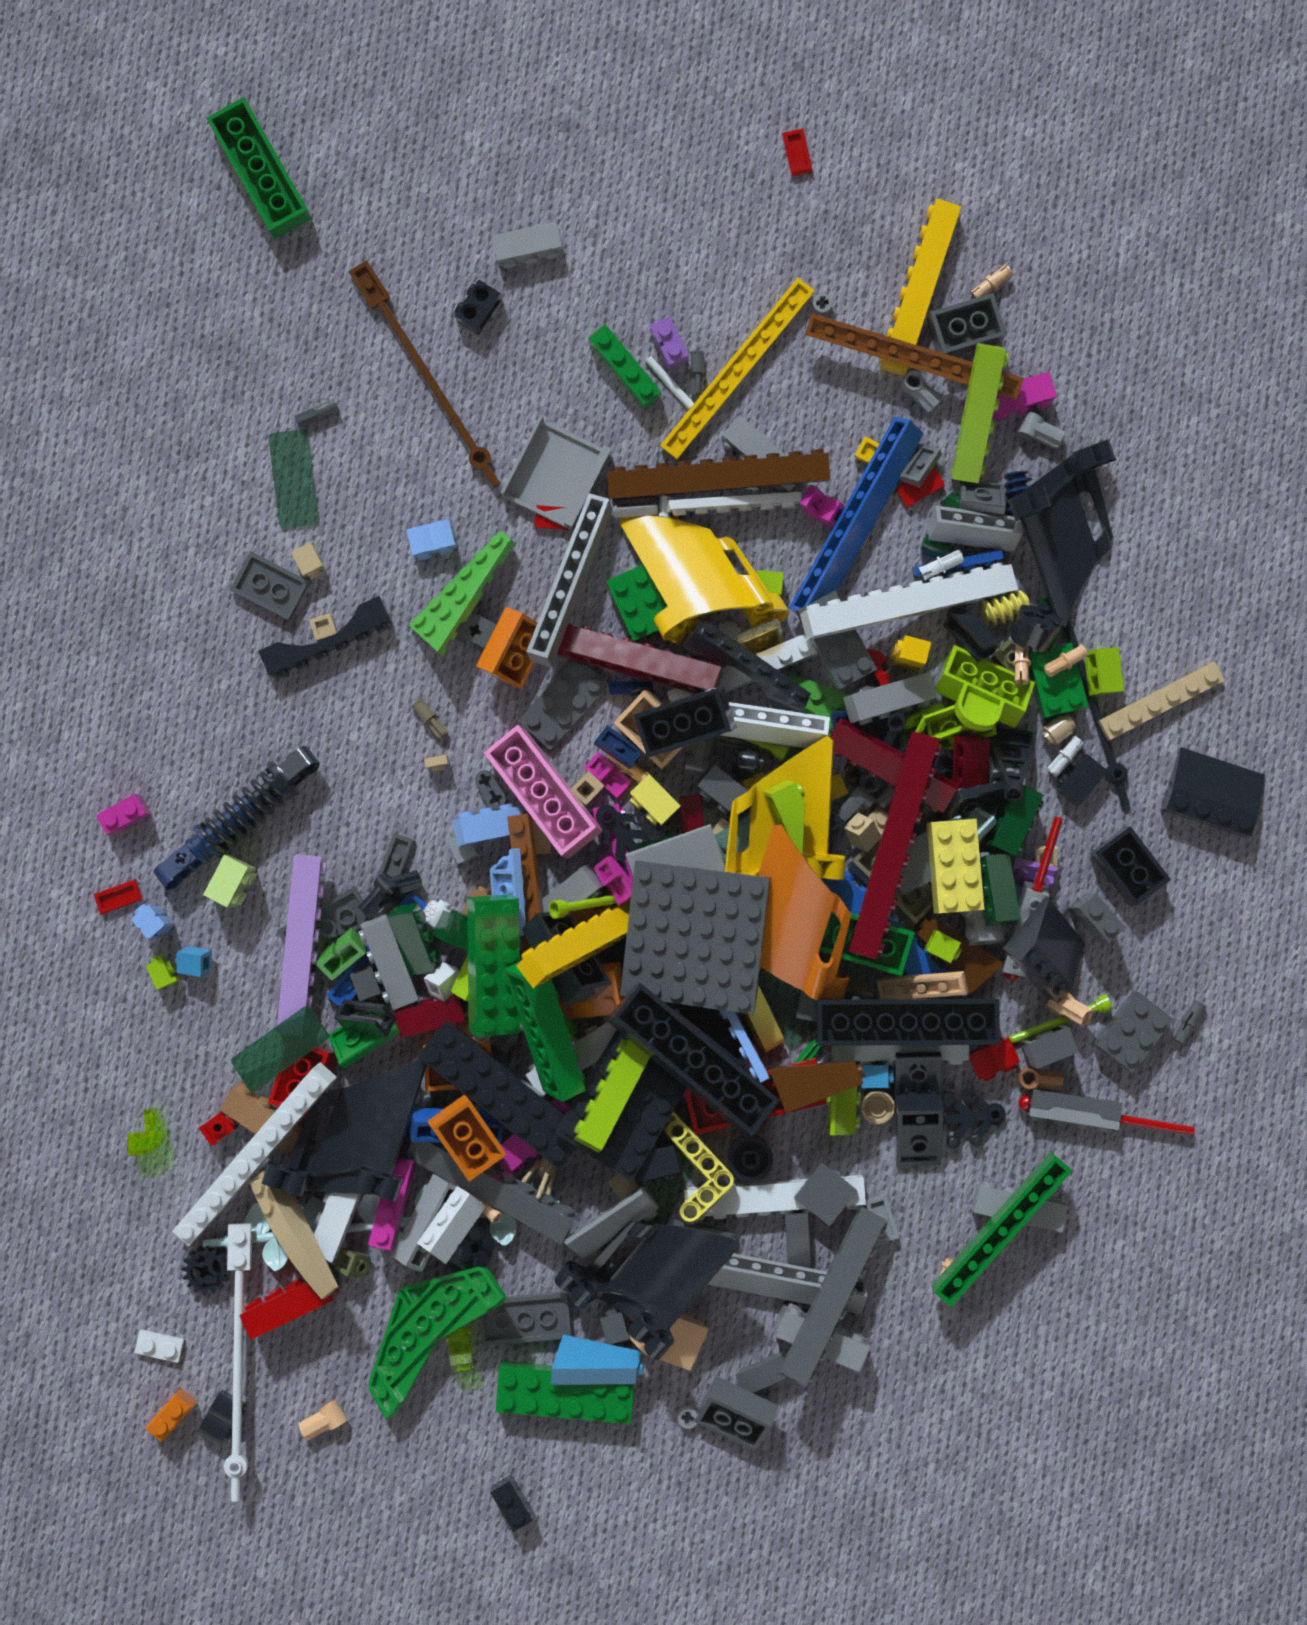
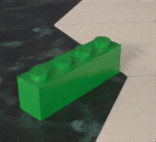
(624, 367)

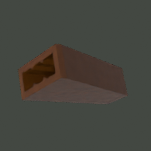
(973, 960)
(813, 1082)

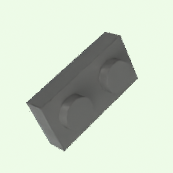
(920, 465)

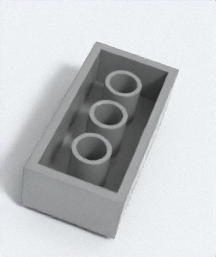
(846, 1348)

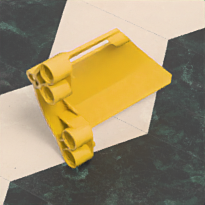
(697, 575)
(814, 773)

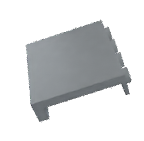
(554, 471)

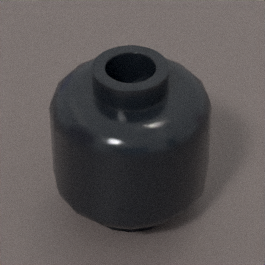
(747, 763)

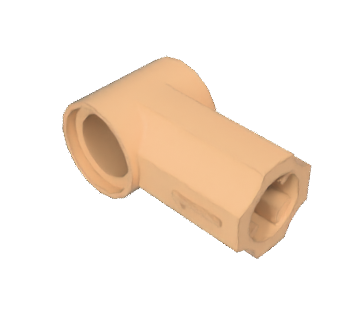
(1071, 1009)
(327, 1418)

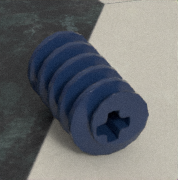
(1015, 486)

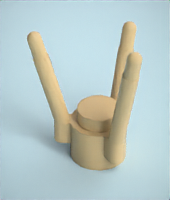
(546, 1170)

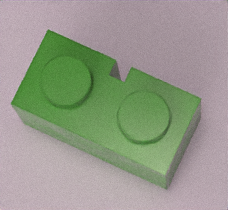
(342, 955)

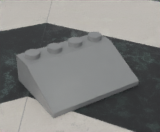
(691, 849)
(607, 1225)

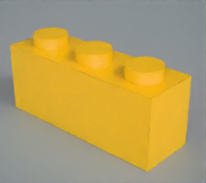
(910, 653)

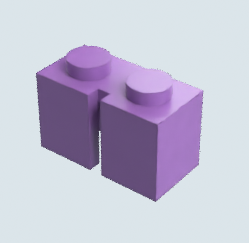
(673, 349)

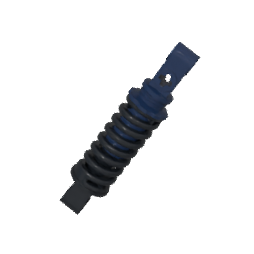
(221, 834)

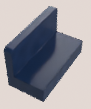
(618, 747)

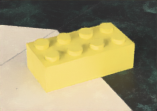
(955, 866)

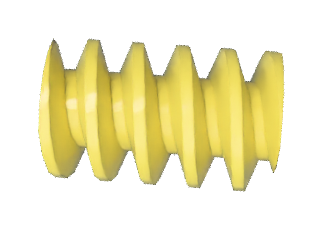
(1003, 607)

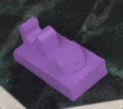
(1027, 871)

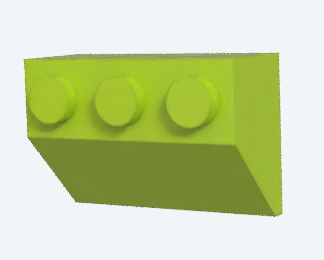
(842, 1112)

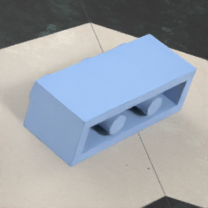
(484, 826)

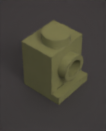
(1001, 656)
(358, 1264)

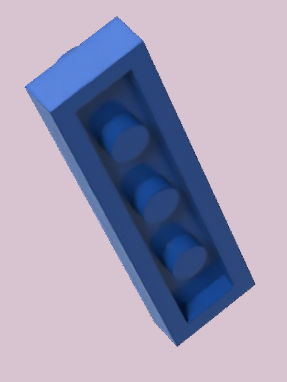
(969, 562)

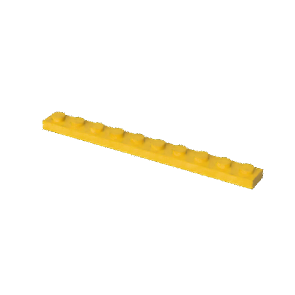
(737, 369)

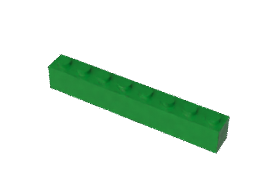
(1001, 1229)

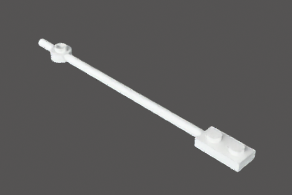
(239, 1260)

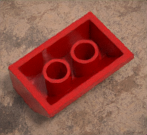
(292, 1076)

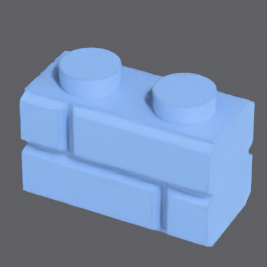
(152, 921)

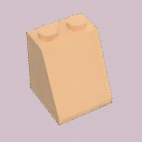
(688, 1339)

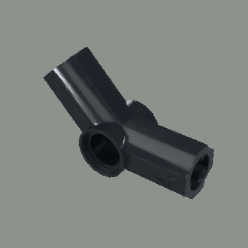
(389, 890)

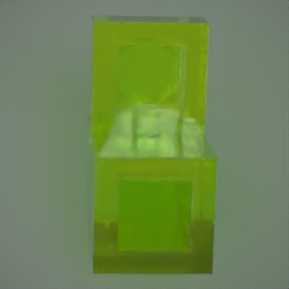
(151, 1138)
(461, 1350)

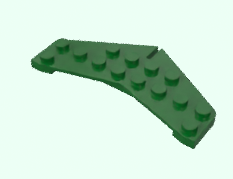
(419, 1320)

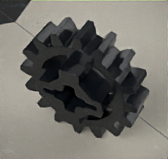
(215, 1273)

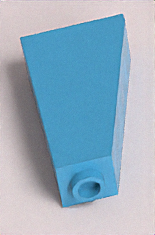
(594, 1362)

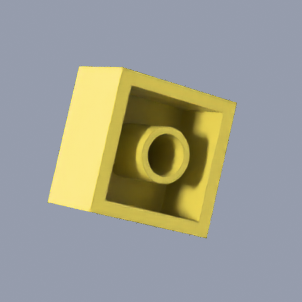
(654, 801)

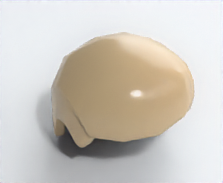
(878, 1107)

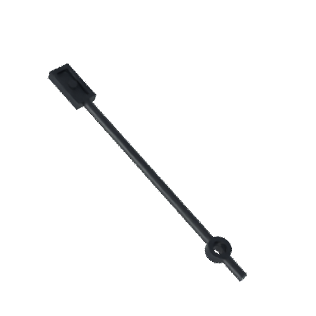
(1094, 707)

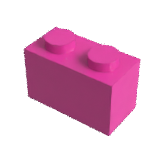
(123, 814)

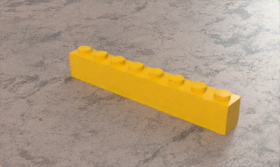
(922, 277)
(575, 945)

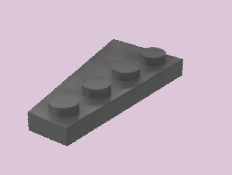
(338, 915)

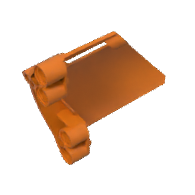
(797, 921)

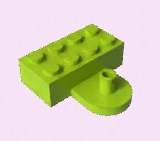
(982, 691)

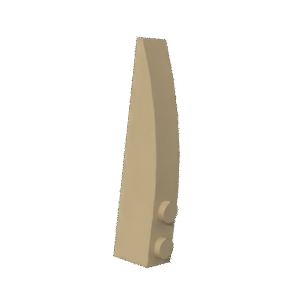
(294, 1235)

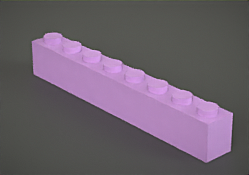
(301, 935)

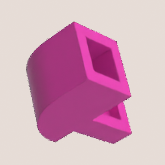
(821, 507)

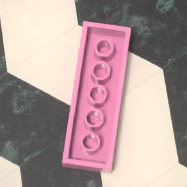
(543, 792)

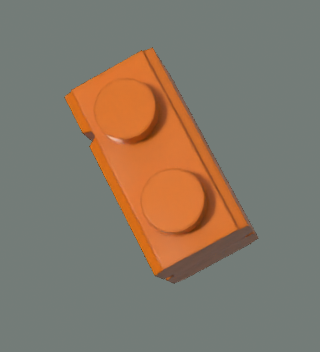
(171, 1415)

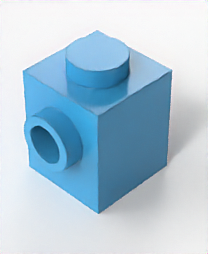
(194, 961)
(878, 1076)

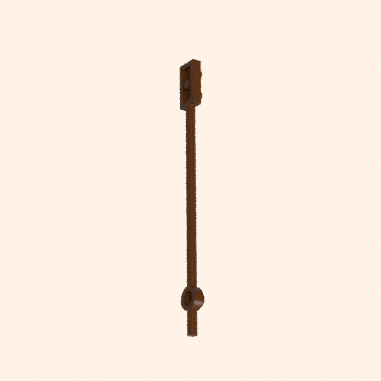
(377, 297)

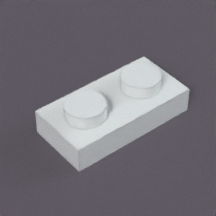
(159, 1346)

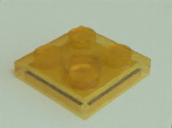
(761, 637)

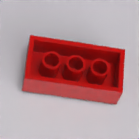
(281, 1307)

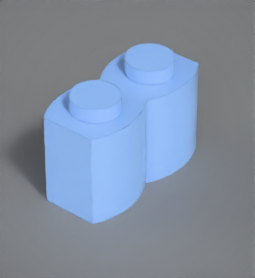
(431, 539)

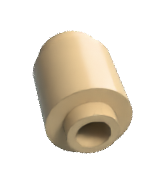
(1058, 729)

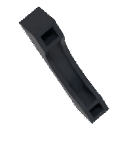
(367, 618)
(713, 644)

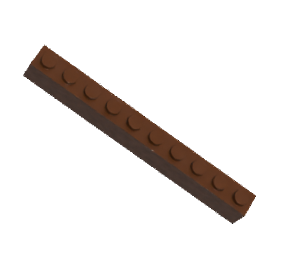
(719, 475)

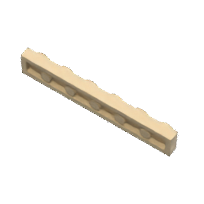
(1161, 701)

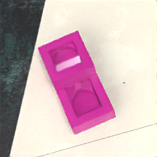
(608, 775)
(613, 875)

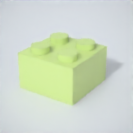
(230, 881)

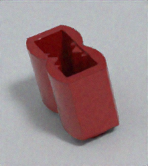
(993, 1058)

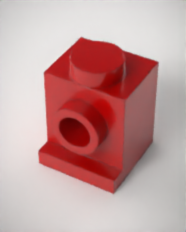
(211, 1133)

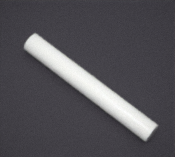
(669, 382)

